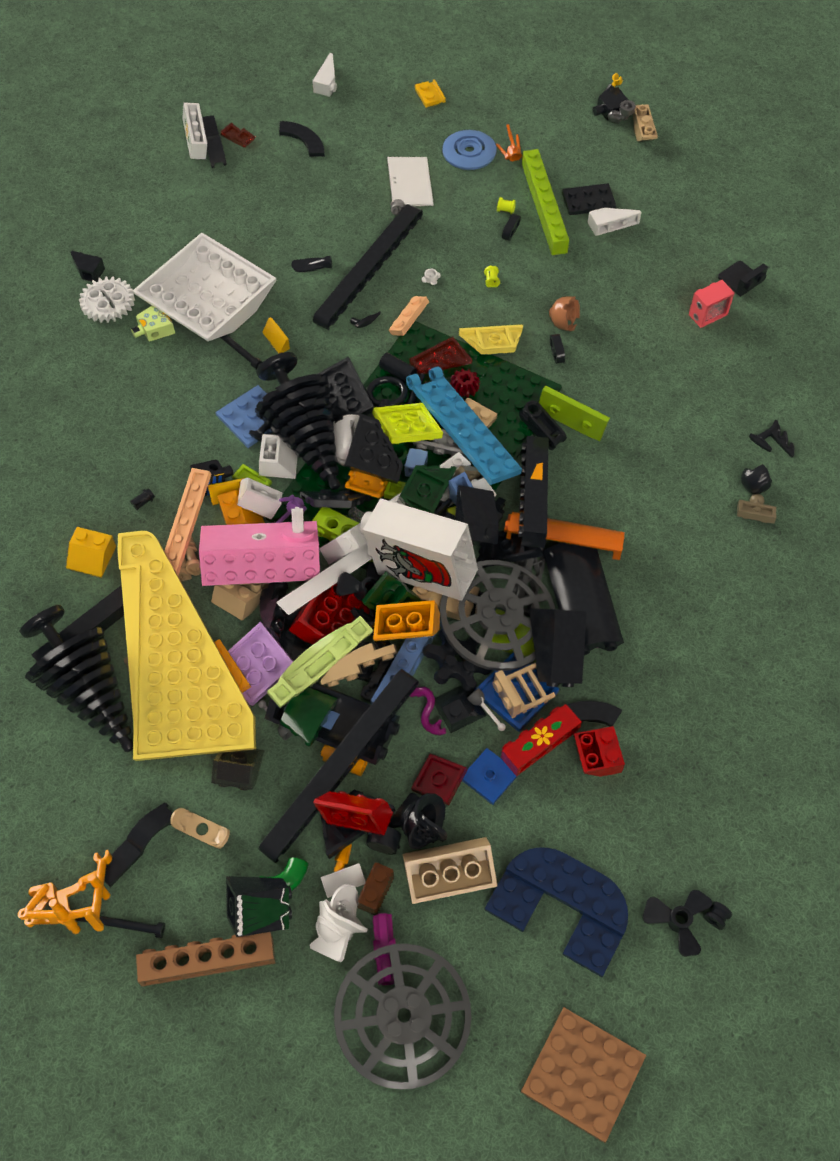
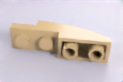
(350, 667)

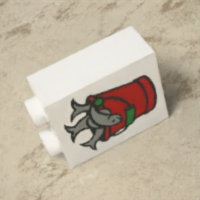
(420, 548)

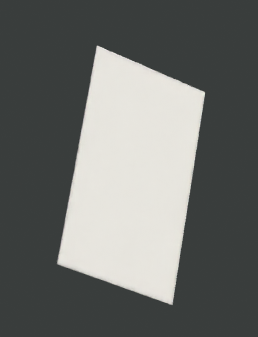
(349, 876)

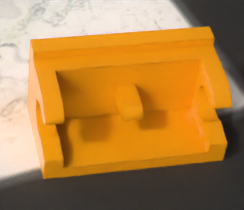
(366, 484)

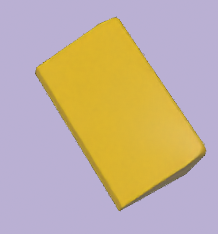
(276, 336)
(221, 488)

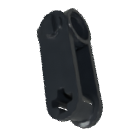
(542, 423)

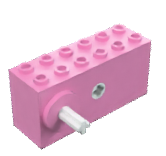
(260, 552)

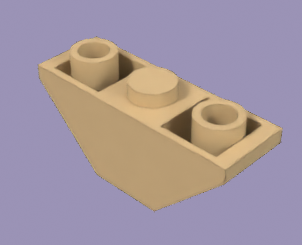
(643, 124)

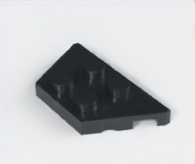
(340, 499)
(508, 550)
(340, 837)

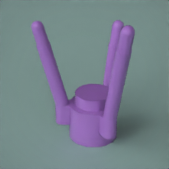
(293, 502)

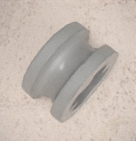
(397, 203)

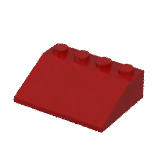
(325, 615)

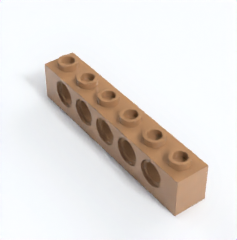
(150, 975)

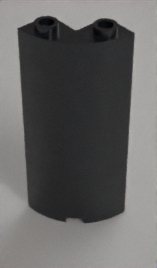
(582, 586)
(350, 713)

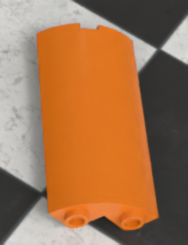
(575, 534)

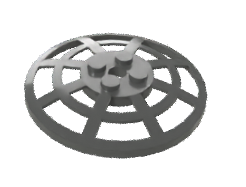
(491, 620)
(388, 1022)

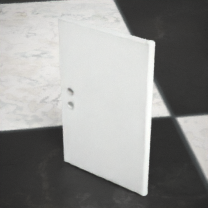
(410, 180)

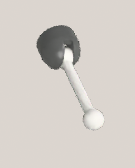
(477, 698)

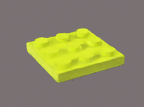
(407, 423)

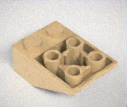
(238, 598)

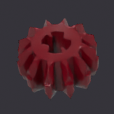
(465, 382)

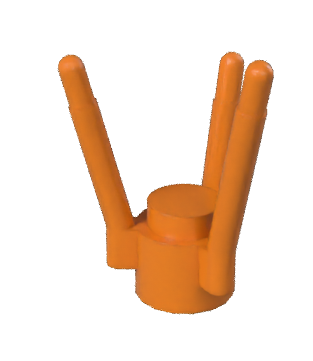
(513, 151)

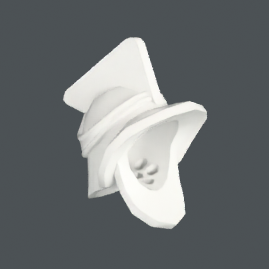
(337, 925)

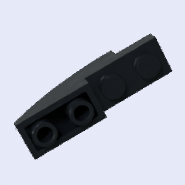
(271, 613)

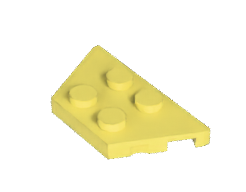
(493, 338)

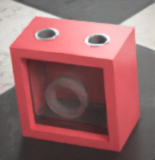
(711, 303)

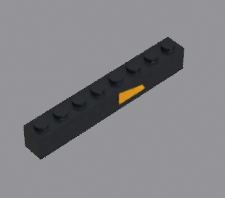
(534, 492)

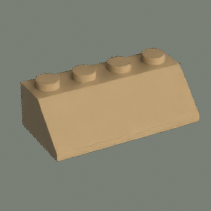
(450, 870)

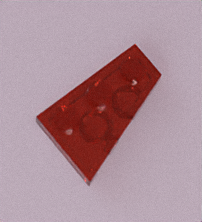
(443, 355)

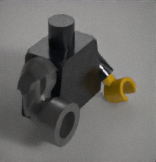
(614, 103)

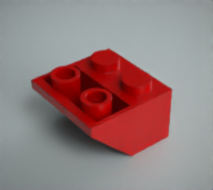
(599, 752)

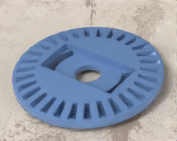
(469, 160)

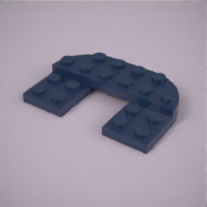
(574, 885)

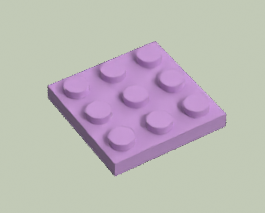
(260, 661)

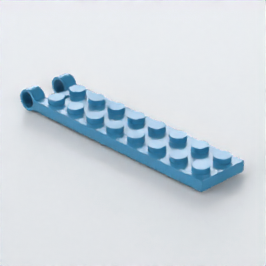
(464, 427)

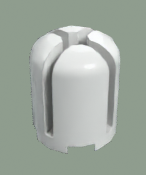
(344, 435)

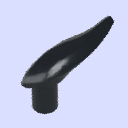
(365, 321)

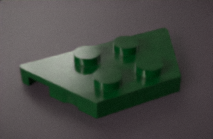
(426, 487)

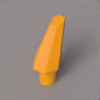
(342, 858)

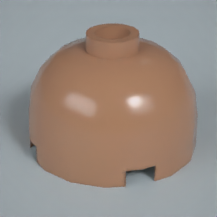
(565, 310)

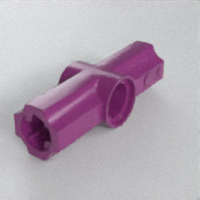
(383, 937)

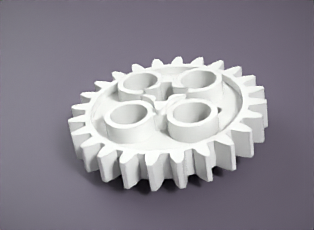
(98, 307)

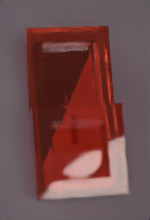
(240, 137)

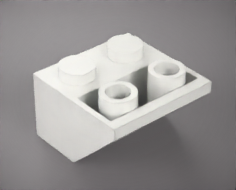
(276, 458)
(259, 498)

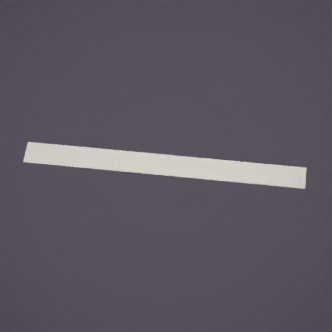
(329, 576)

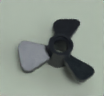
(350, 585)
(657, 912)

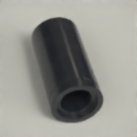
(396, 366)

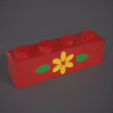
(541, 739)

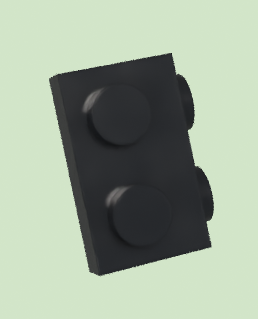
(742, 277)

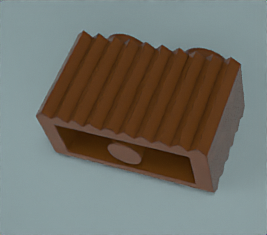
(375, 889)

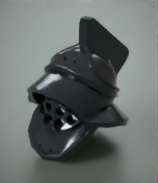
(421, 819)

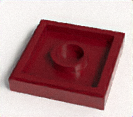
(439, 777)

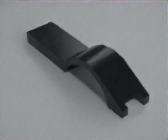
(214, 142)
(136, 842)

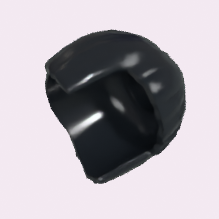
(756, 480)

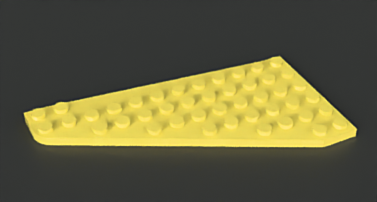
(178, 679)

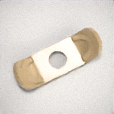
(188, 822)

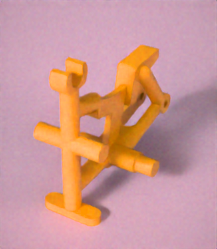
(59, 901)

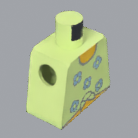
(153, 324)

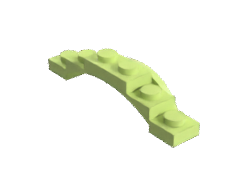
(318, 660)

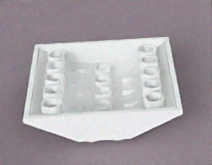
(207, 288)

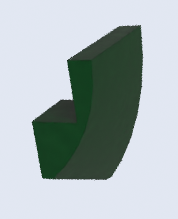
(389, 591)
(308, 714)

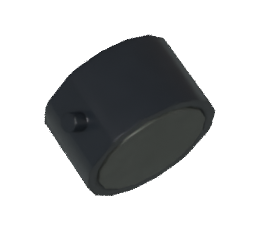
(384, 843)

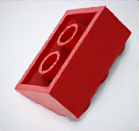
(354, 811)

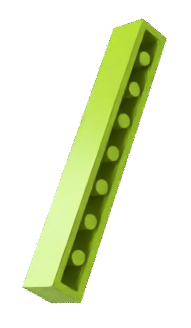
(545, 202)

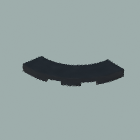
(309, 137)
(595, 712)

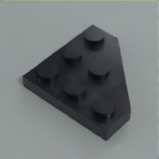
(373, 452)

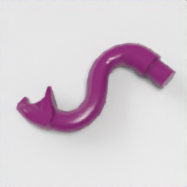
(432, 728)

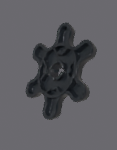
(450, 667)

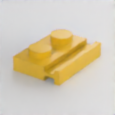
(430, 93)

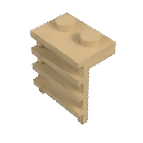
(510, 696)

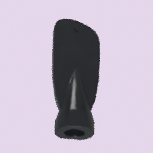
(311, 264)

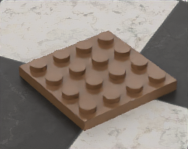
(583, 1074)

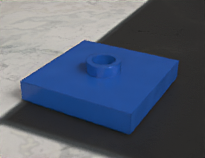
(489, 776)

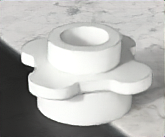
(431, 276)

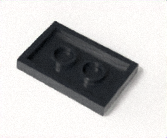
(588, 198)

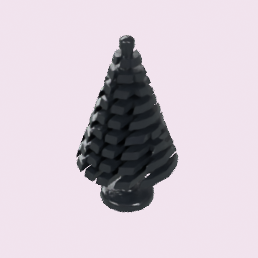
(300, 414)
(79, 675)

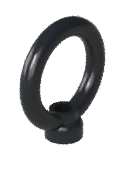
(385, 402)

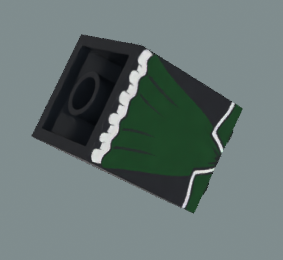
(257, 904)

